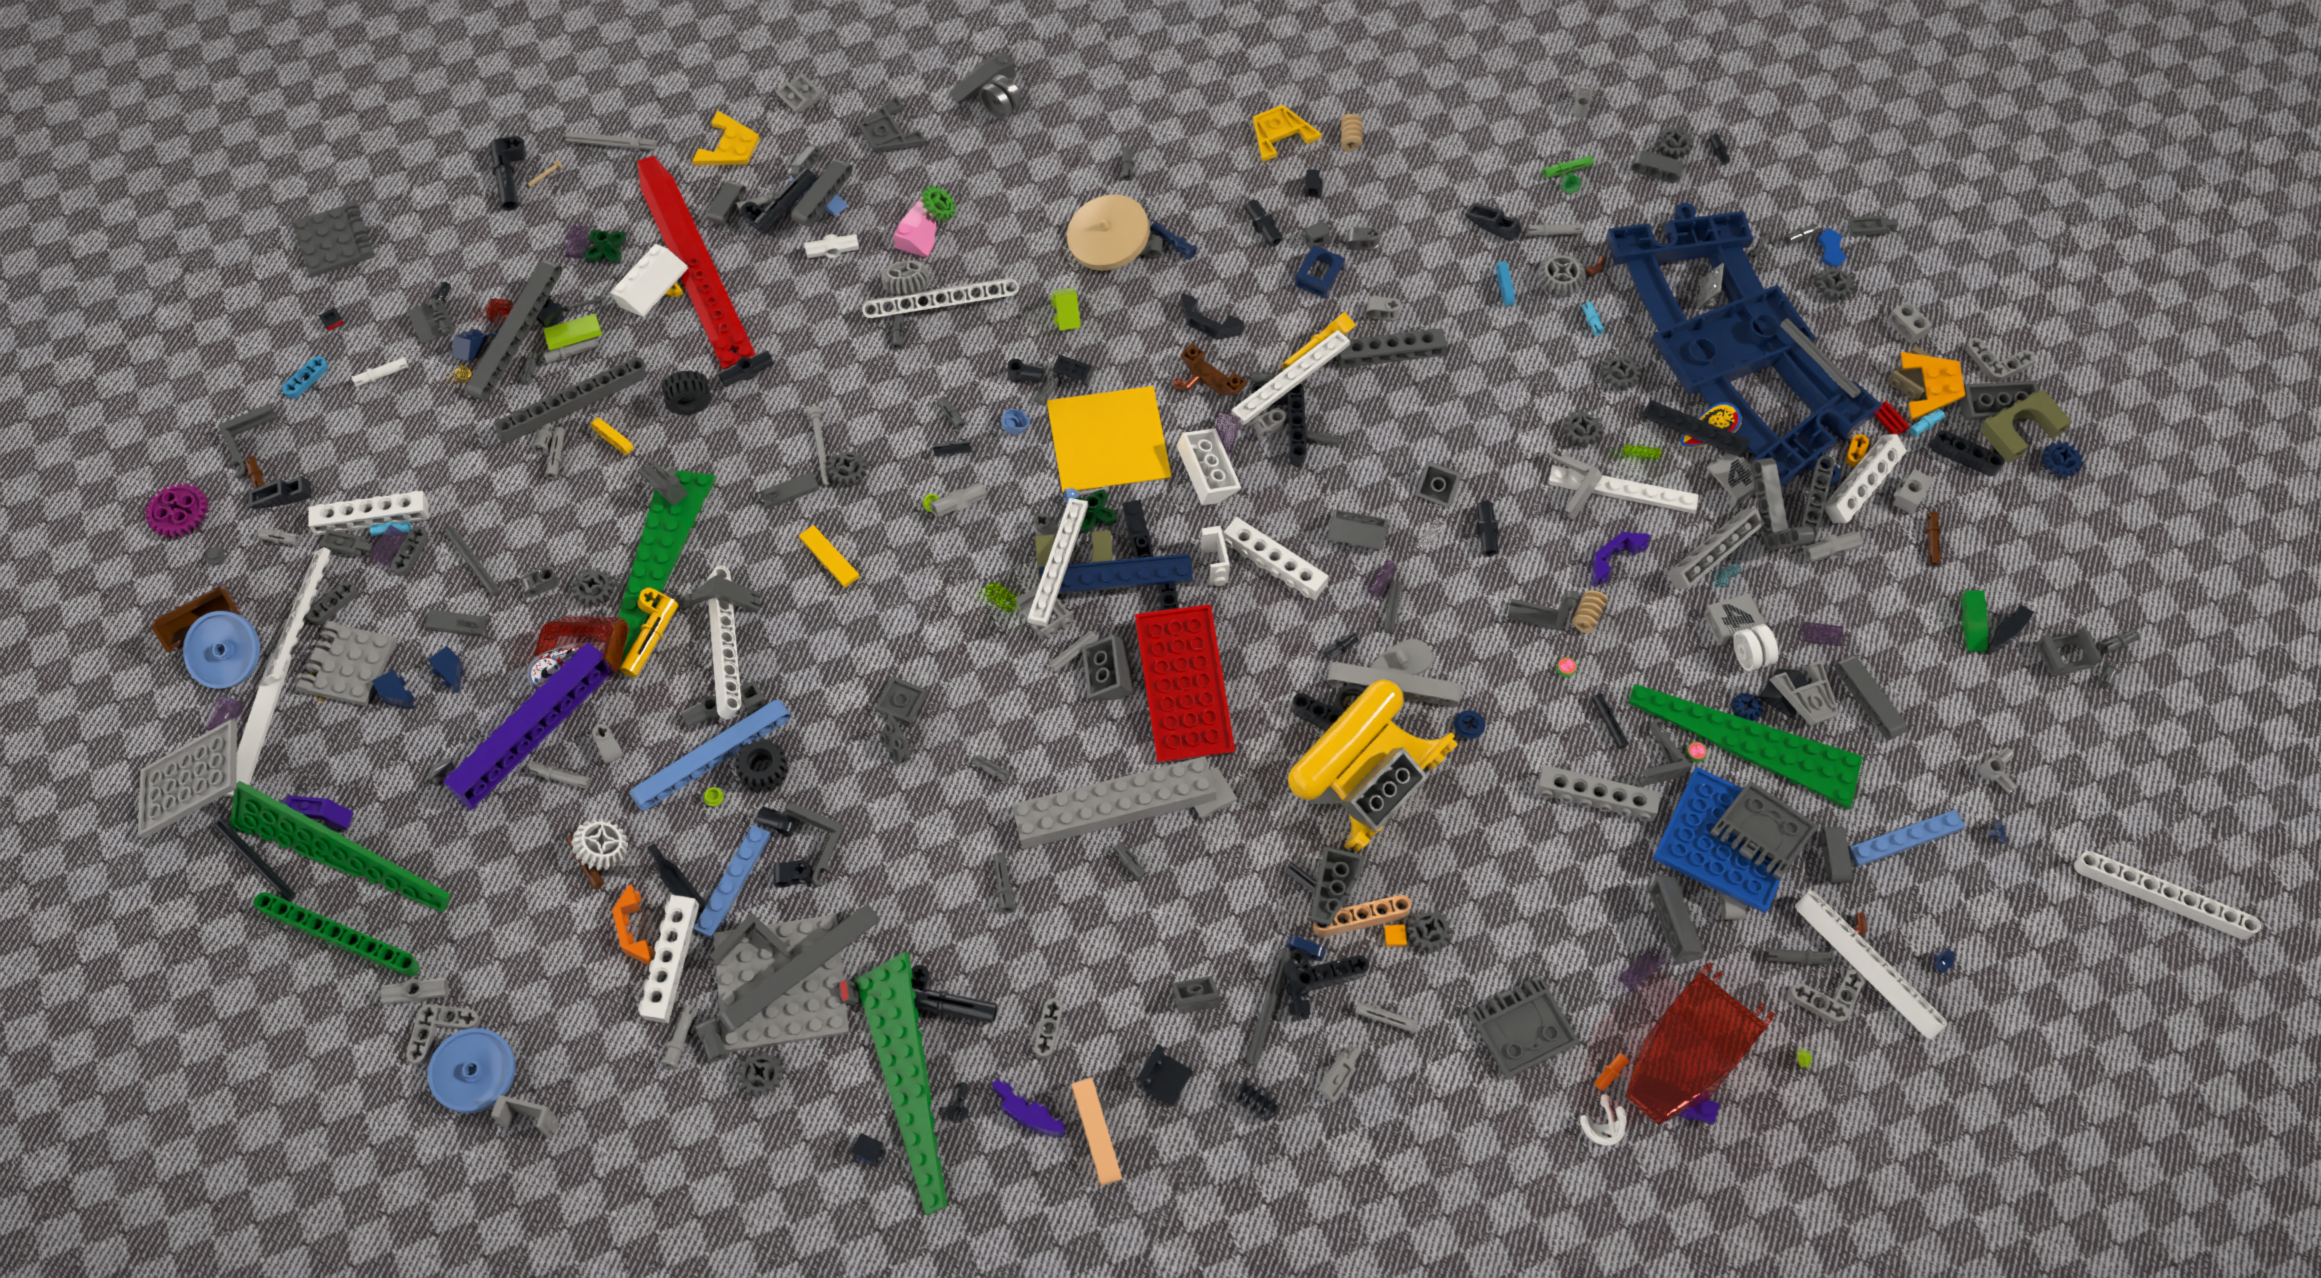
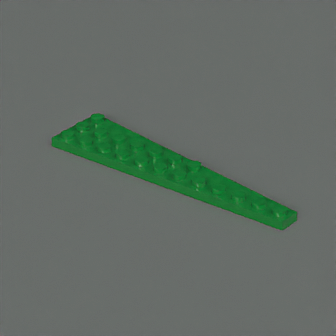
(661, 546)
(1799, 759)
(276, 821)
(898, 1042)

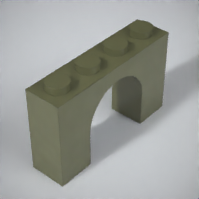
(2036, 407)
(1100, 541)

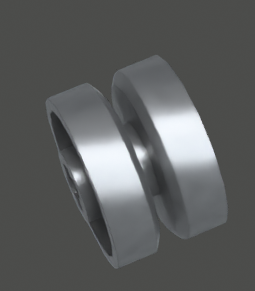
(1000, 97)

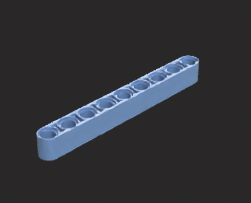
(709, 755)

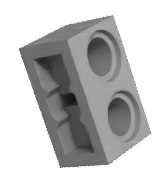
(1909, 322)

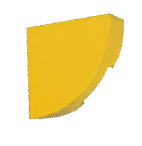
(674, 291)

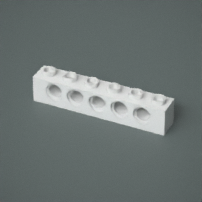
(1864, 478)
(367, 512)
(1272, 550)
(673, 969)

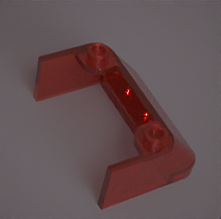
(605, 629)

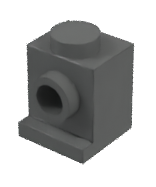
(1316, 235)
(752, 697)

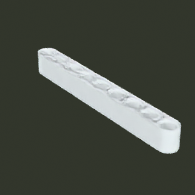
(949, 299)
(724, 652)
(2176, 894)
(1871, 965)

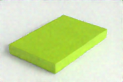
(572, 332)

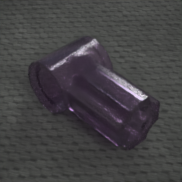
(225, 710)

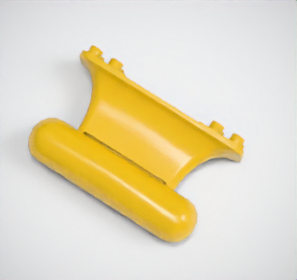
(1357, 745)

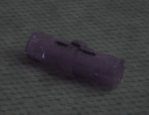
(1382, 578)

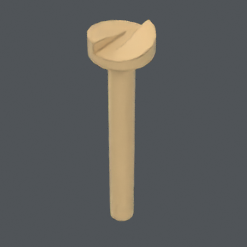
(544, 174)

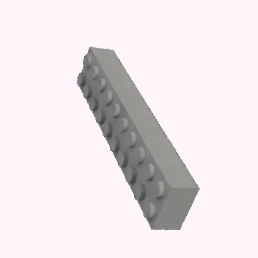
(1114, 802)

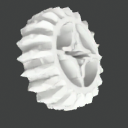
(590, 848)

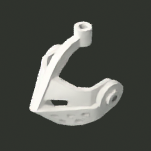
(1613, 1128)

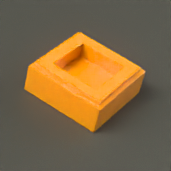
(1395, 935)

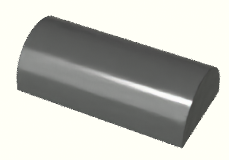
(1989, 399)

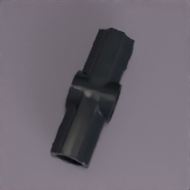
(1263, 223)
(738, 372)
(1487, 528)

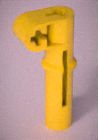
(1342, 323)
(661, 614)

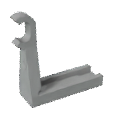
(1584, 491)

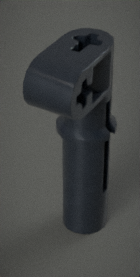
(502, 155)
(780, 204)
(948, 1003)

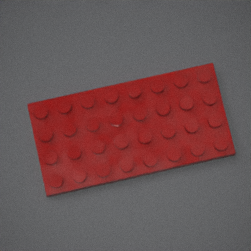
(1184, 684)

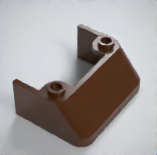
(173, 626)

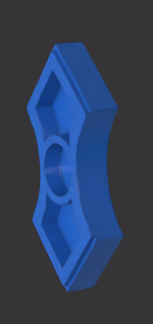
(1830, 243)

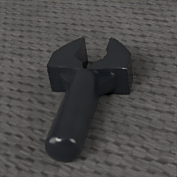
(959, 1104)

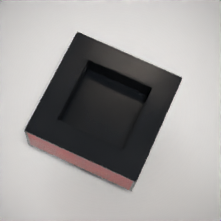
(331, 319)

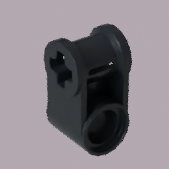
(791, 873)

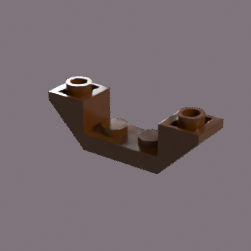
(1209, 375)

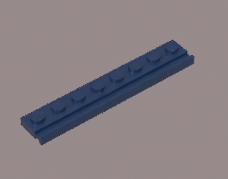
(1125, 573)

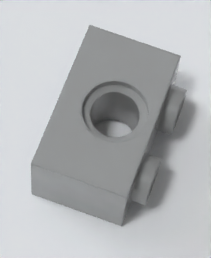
(1913, 491)

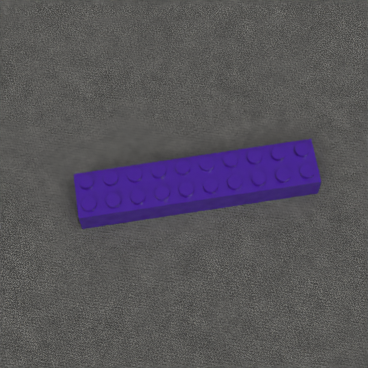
(528, 726)

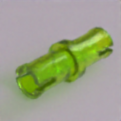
(1641, 451)

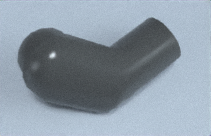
(436, 772)

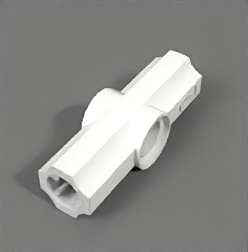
(831, 246)

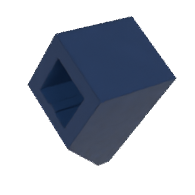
(468, 344)
(448, 667)
(392, 690)

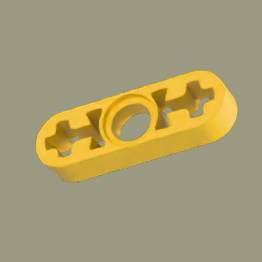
(612, 436)

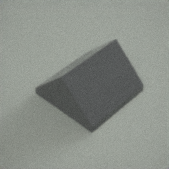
(1438, 484)
(1195, 994)

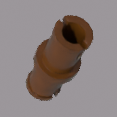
(254, 473)

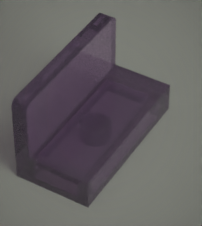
(1227, 429)
(1641, 971)

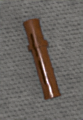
(1933, 533)
(591, 874)

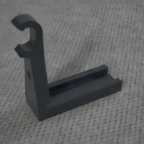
(673, 876)

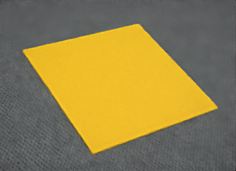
(1108, 439)

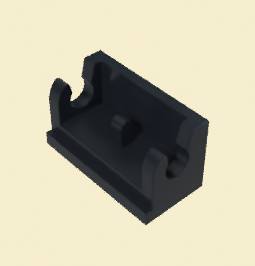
(1073, 369)

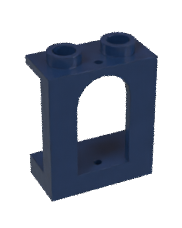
(1313, 284)

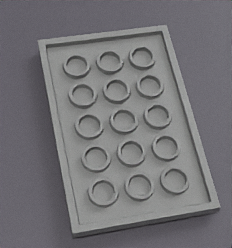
(188, 779)

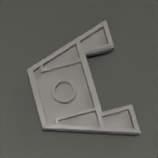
(1813, 701)

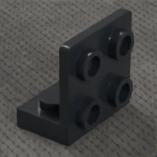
(1163, 1077)

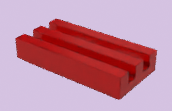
(1892, 418)

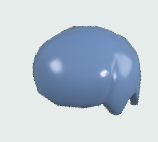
(1015, 421)

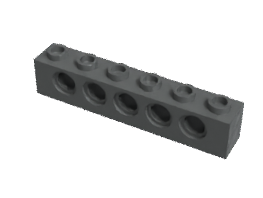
(1393, 348)

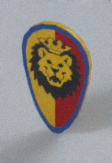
(1721, 415)

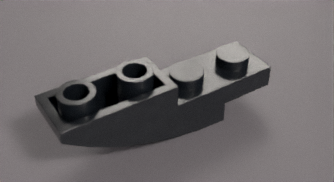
(1137, 529)

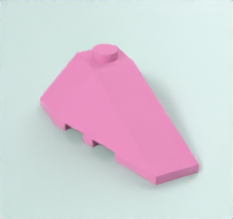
(916, 231)

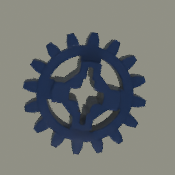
(2062, 459)

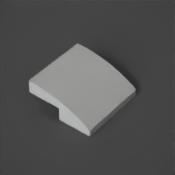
(799, 93)
(1224, 795)

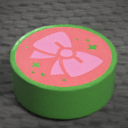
(1566, 667)
(1696, 752)

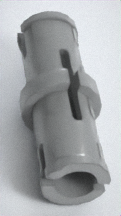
(276, 536)

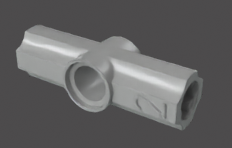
(958, 499)
(1832, 546)
(402, 992)

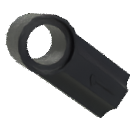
(1024, 371)
(777, 820)

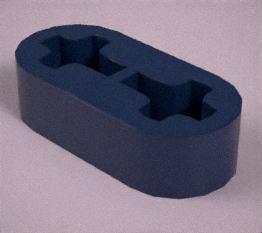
(1311, 949)

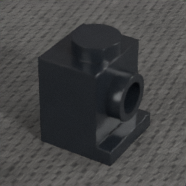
(1313, 183)

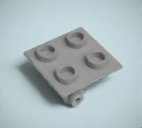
(1710, 287)

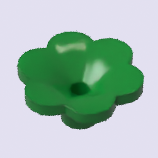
(1567, 183)

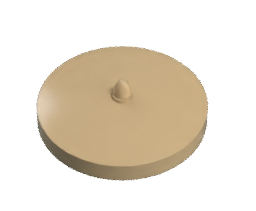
(1108, 232)

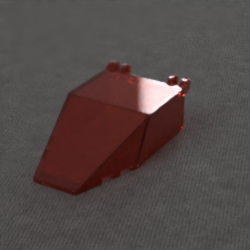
(1692, 1049)

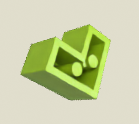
(1066, 307)

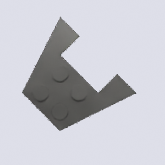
(883, 132)

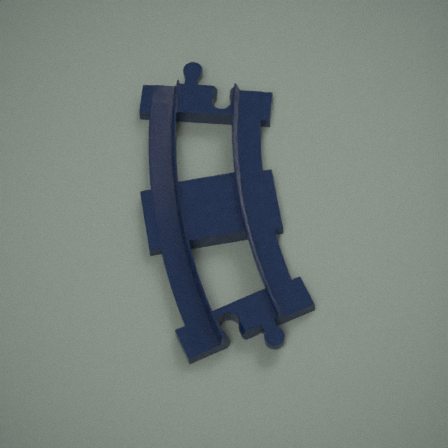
(1738, 337)

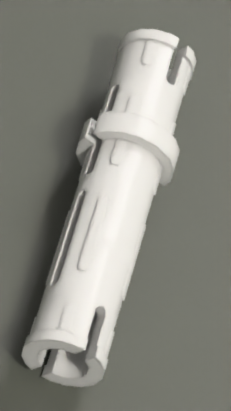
(379, 372)

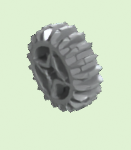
(1561, 270)
(905, 277)

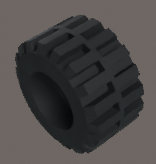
(686, 392)
(759, 751)

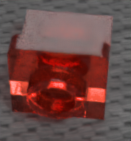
(498, 307)

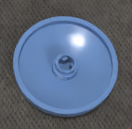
(221, 649)
(471, 1070)

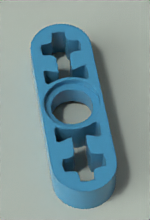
(1505, 283)
(305, 370)

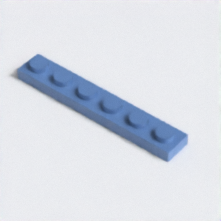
(1906, 838)
(732, 881)

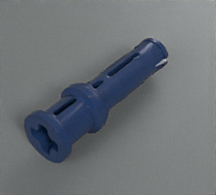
(1180, 244)

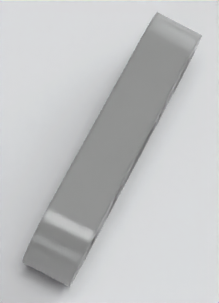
(1040, 1041)

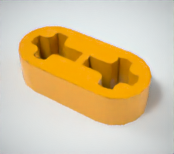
(1854, 449)

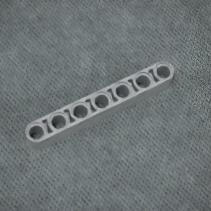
(1412, 686)

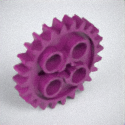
(176, 510)

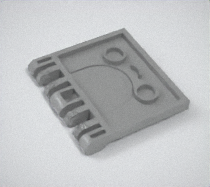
(348, 665)

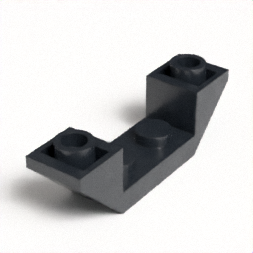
(1230, 328)

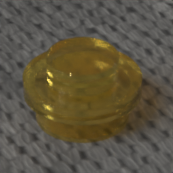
(462, 374)

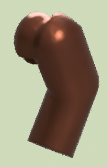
(1593, 271)
(1185, 385)
(1861, 924)

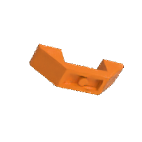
(627, 904)

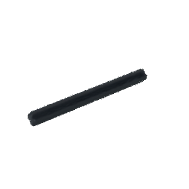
(251, 856)

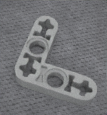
(1999, 366)
(1836, 1003)
(435, 1021)

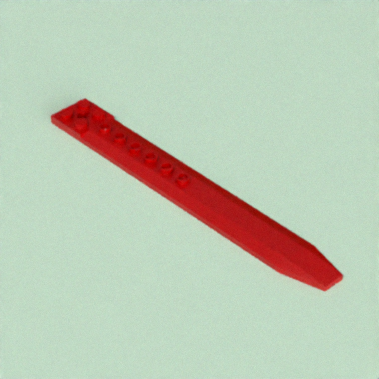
(701, 277)

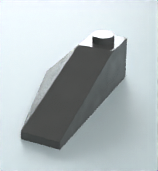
(982, 74)
(1334, 881)

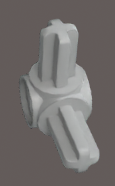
(1998, 764)

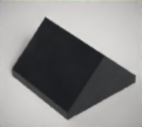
(1775, 698)

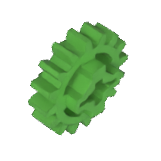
(938, 203)

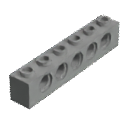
(1715, 548)
(1608, 789)

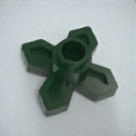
(605, 245)
(1097, 511)

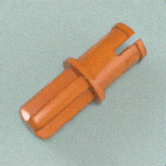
(1611, 1072)

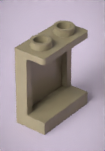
(1909, 381)

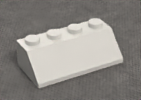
(648, 280)
(1208, 466)

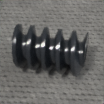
(1257, 1100)

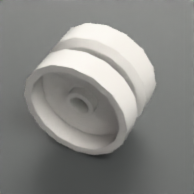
(1755, 647)

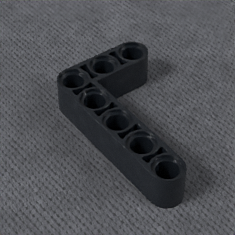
(1294, 416)
(1313, 705)

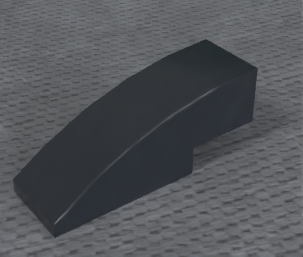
(1494, 221)
(280, 493)
(2009, 629)

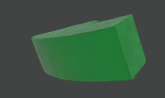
(1974, 620)

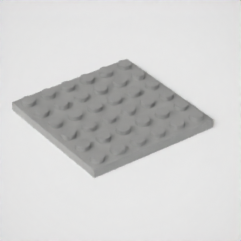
(802, 1013)

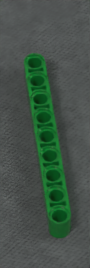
(341, 941)

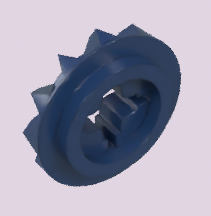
(1752, 713)
(1464, 718)

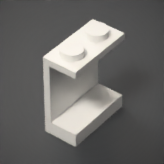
(1213, 541)

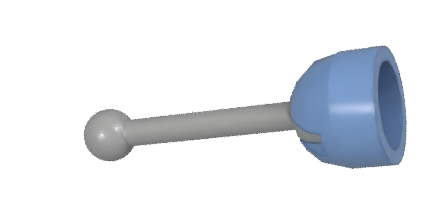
(1072, 493)

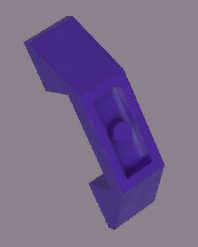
(1631, 541)
(324, 809)

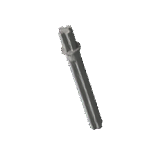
(616, 141)

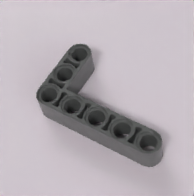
(1772, 509)

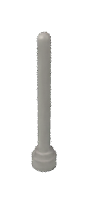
(815, 414)

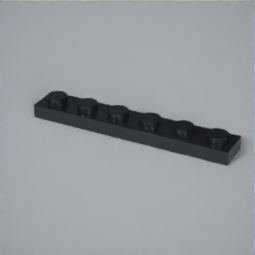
(1696, 428)

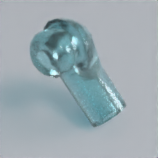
(1727, 573)

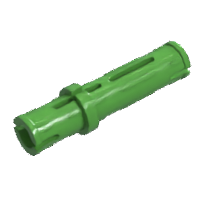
(1562, 168)

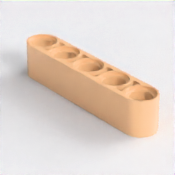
(1368, 909)
(1096, 1131)

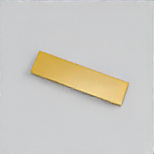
(829, 556)

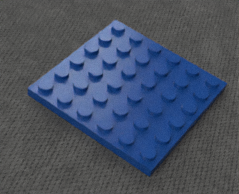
(1701, 856)

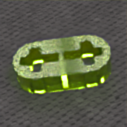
(999, 600)

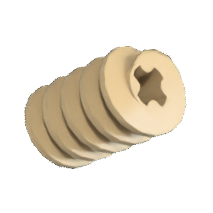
(1351, 132)
(1589, 611)

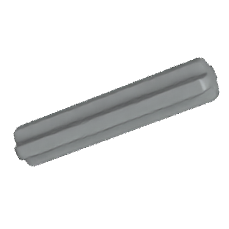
(1072, 651)

